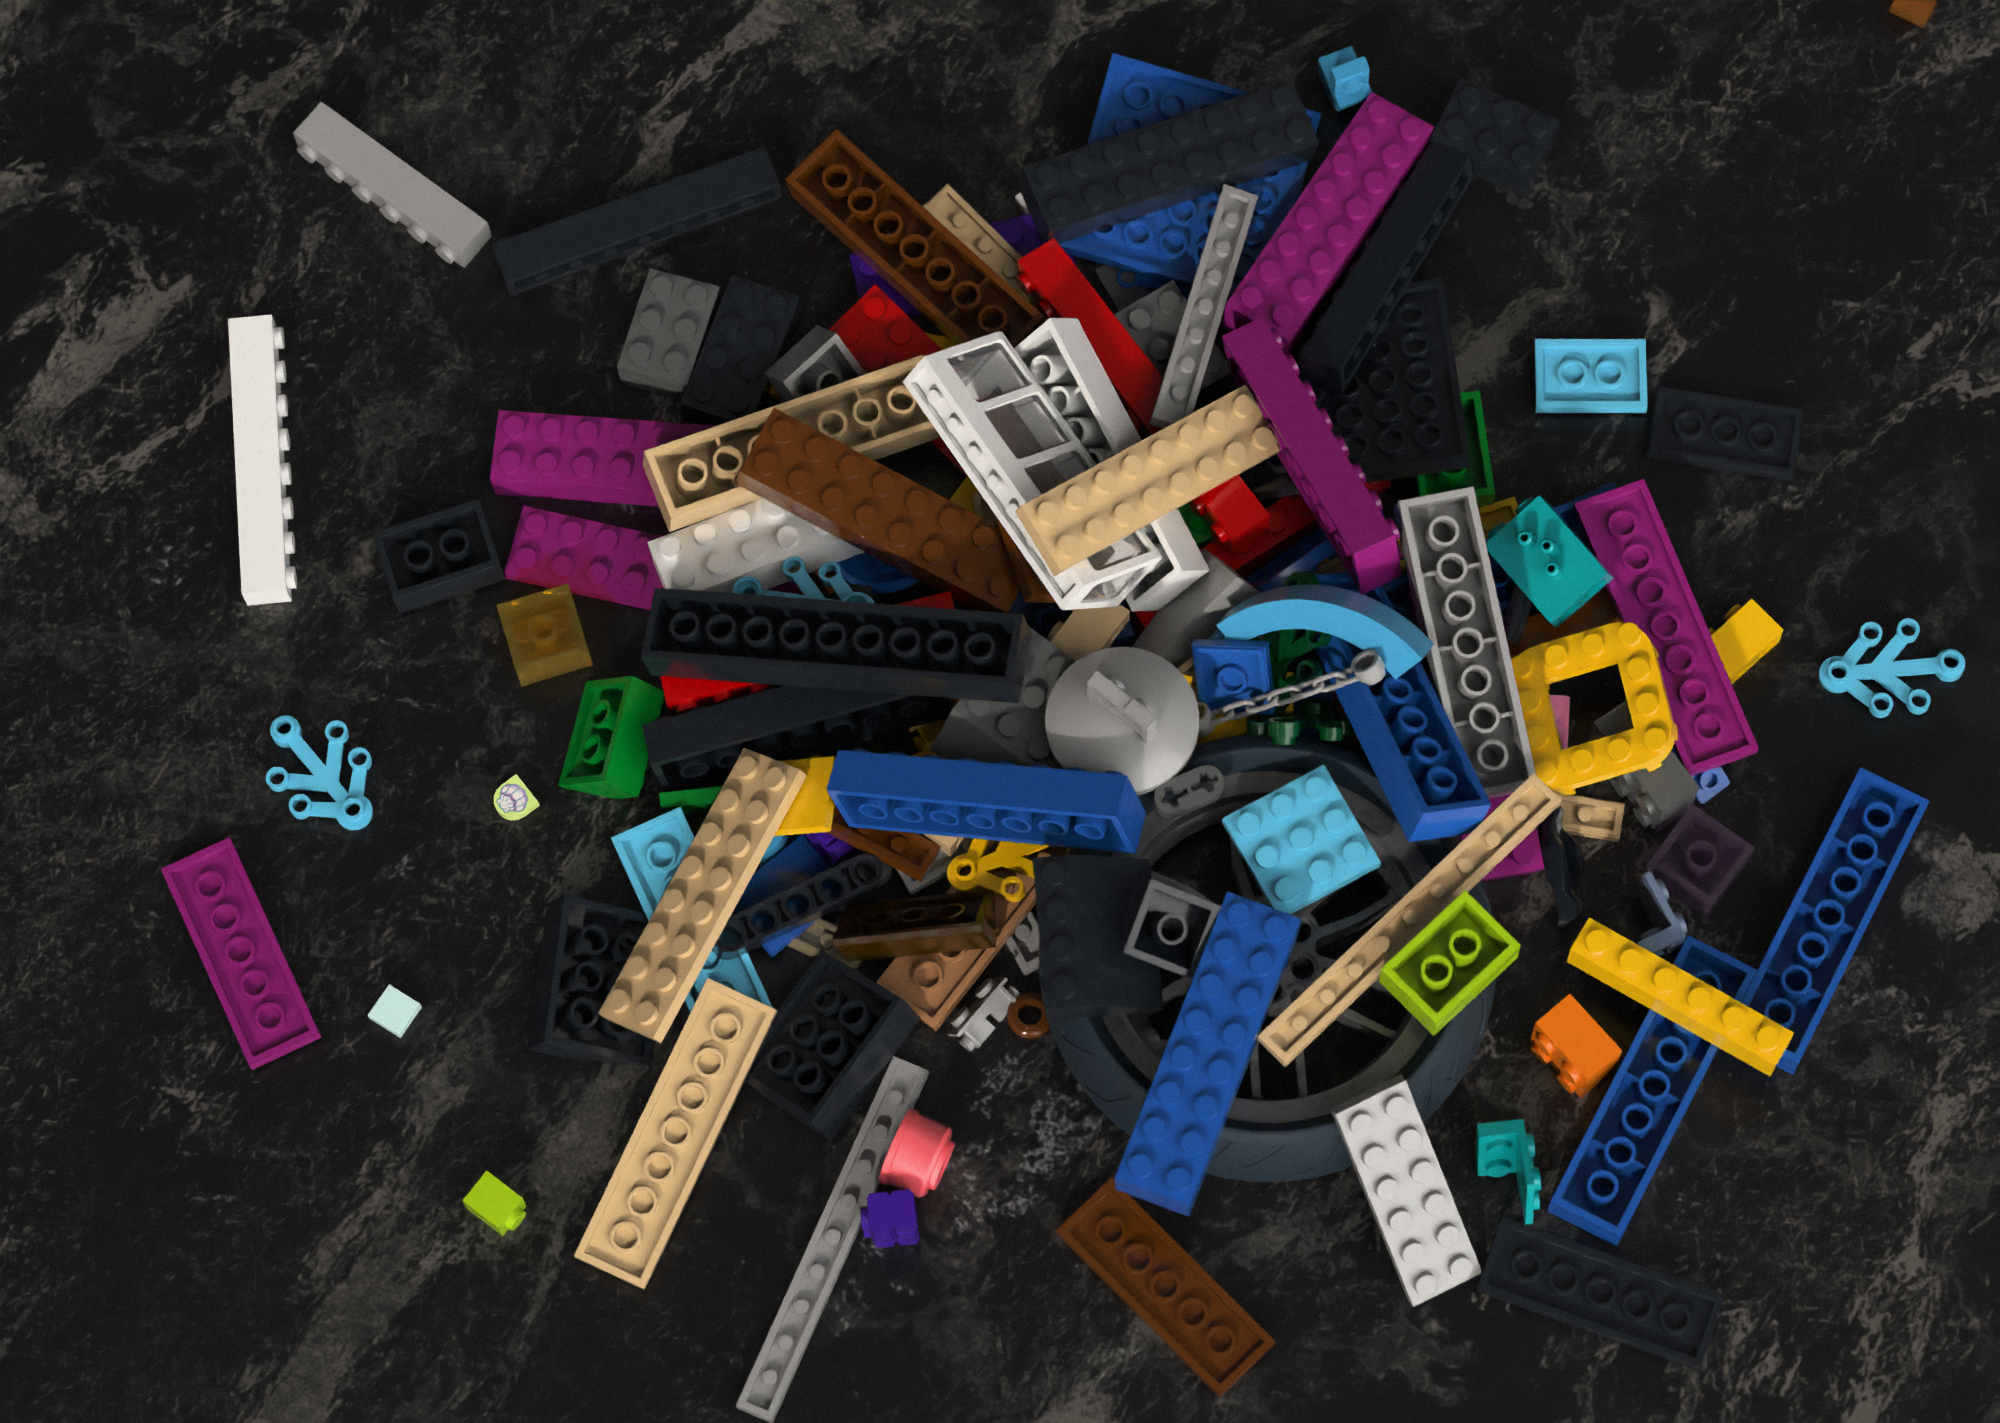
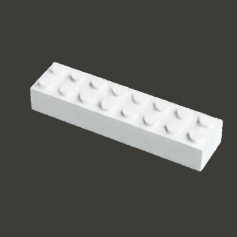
(1084, 396)

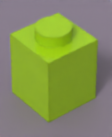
(495, 1204)

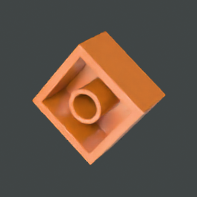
(1574, 1047)

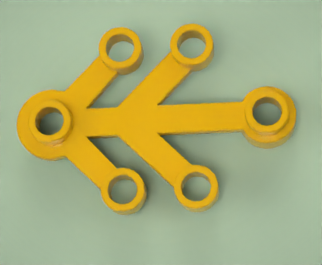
(1008, 855)

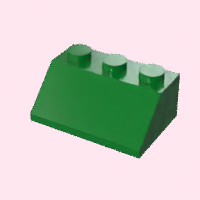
(608, 739)

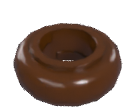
(1021, 1029)

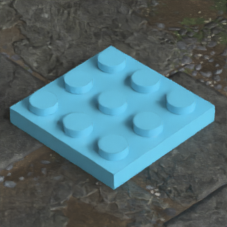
(1301, 842)

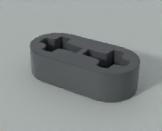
(1192, 800)

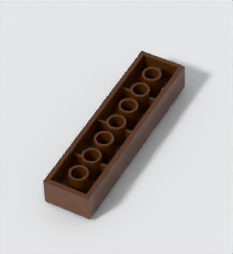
(908, 246)
(880, 513)

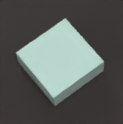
(394, 1011)

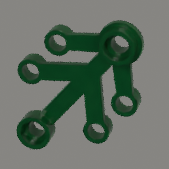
(1286, 651)
(1286, 725)

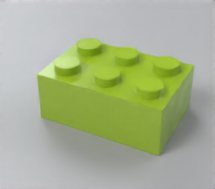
(1449, 963)

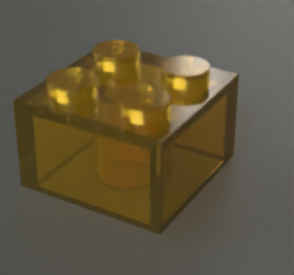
(544, 635)

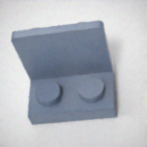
(1669, 927)

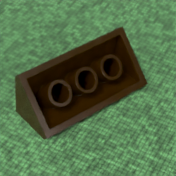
(917, 926)

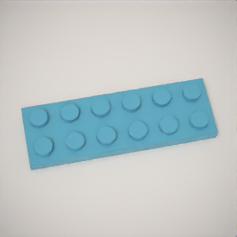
(650, 860)

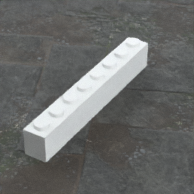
(260, 460)

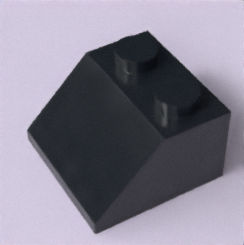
(1167, 926)

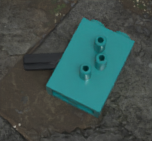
(1546, 564)

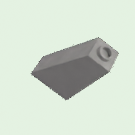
(1195, 612)

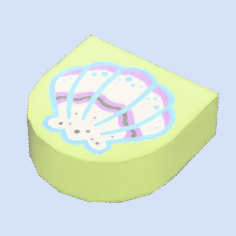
(514, 799)

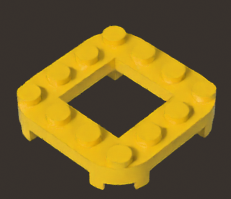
(1645, 693)

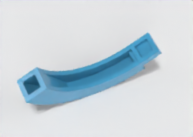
(1333, 612)

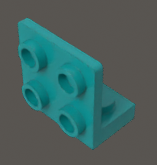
(1507, 1149)

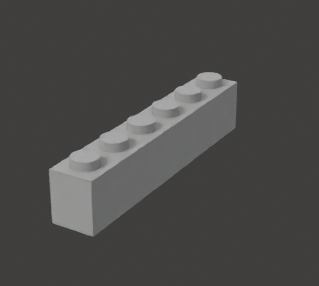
(392, 185)

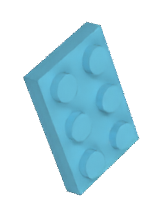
(1590, 376)

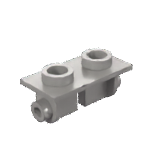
(971, 1021)

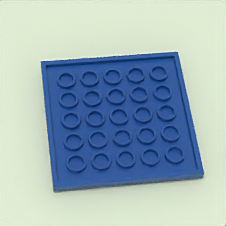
(1171, 240)

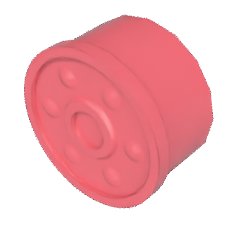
(917, 1154)

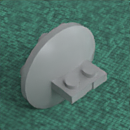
(1123, 715)

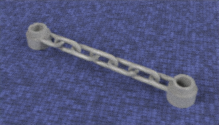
(1367, 669)

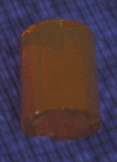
(1914, 11)

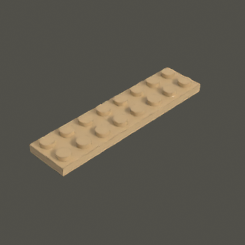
(1148, 480)
(702, 895)
(675, 1134)

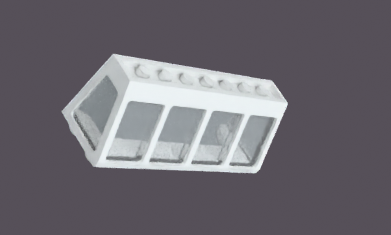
(1016, 450)

